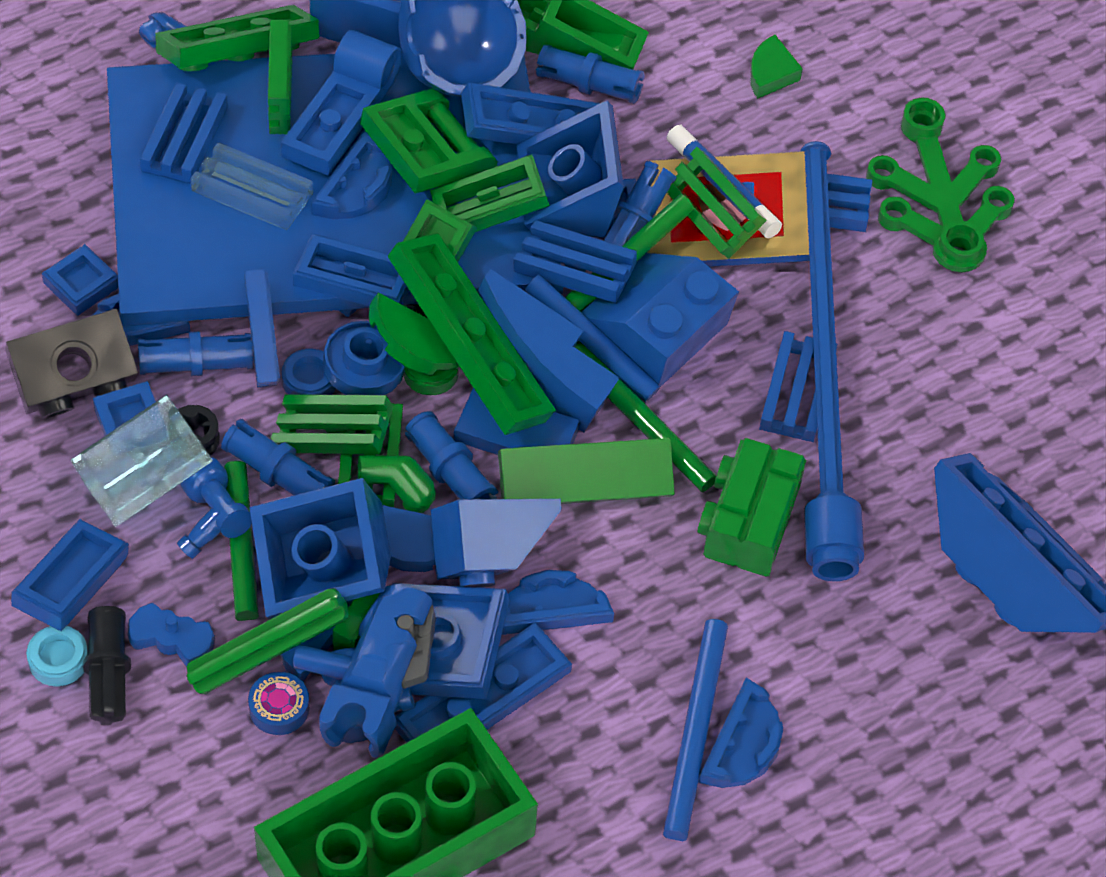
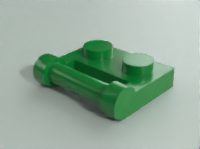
(414, 145)

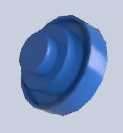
(358, 361)

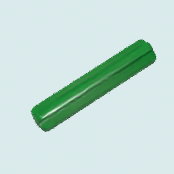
(267, 641)

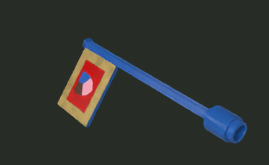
(797, 194)

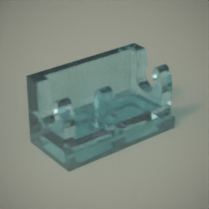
(141, 460)

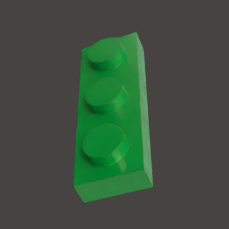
(232, 37)

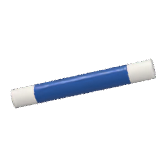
(686, 143)

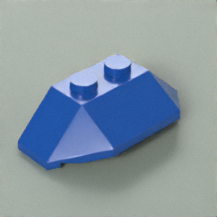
(1014, 553)

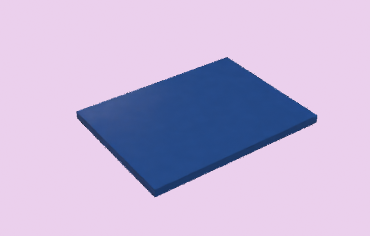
(190, 253)

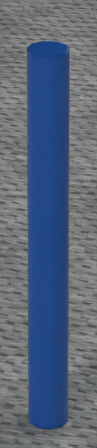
(695, 730)

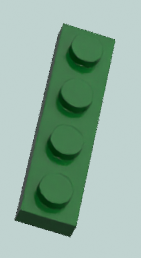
(471, 333)

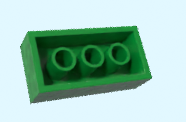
(415, 812)

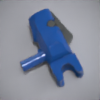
(387, 659)

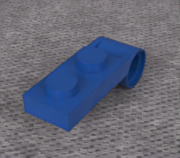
(331, 122)

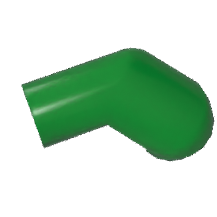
(403, 475)

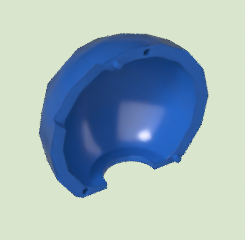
(462, 42)

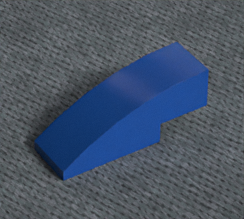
(547, 347)

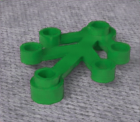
(940, 193)

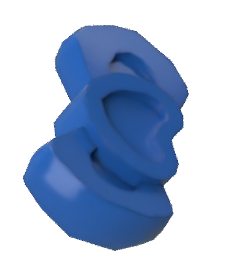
(170, 633)

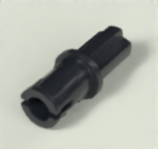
(107, 664)

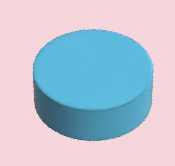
(57, 656)

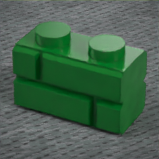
(753, 506)

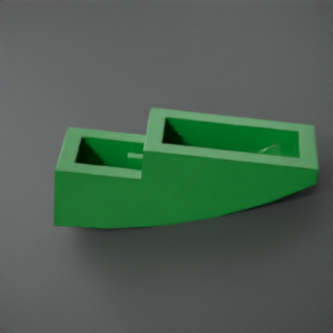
(582, 29)

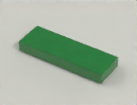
(588, 471)

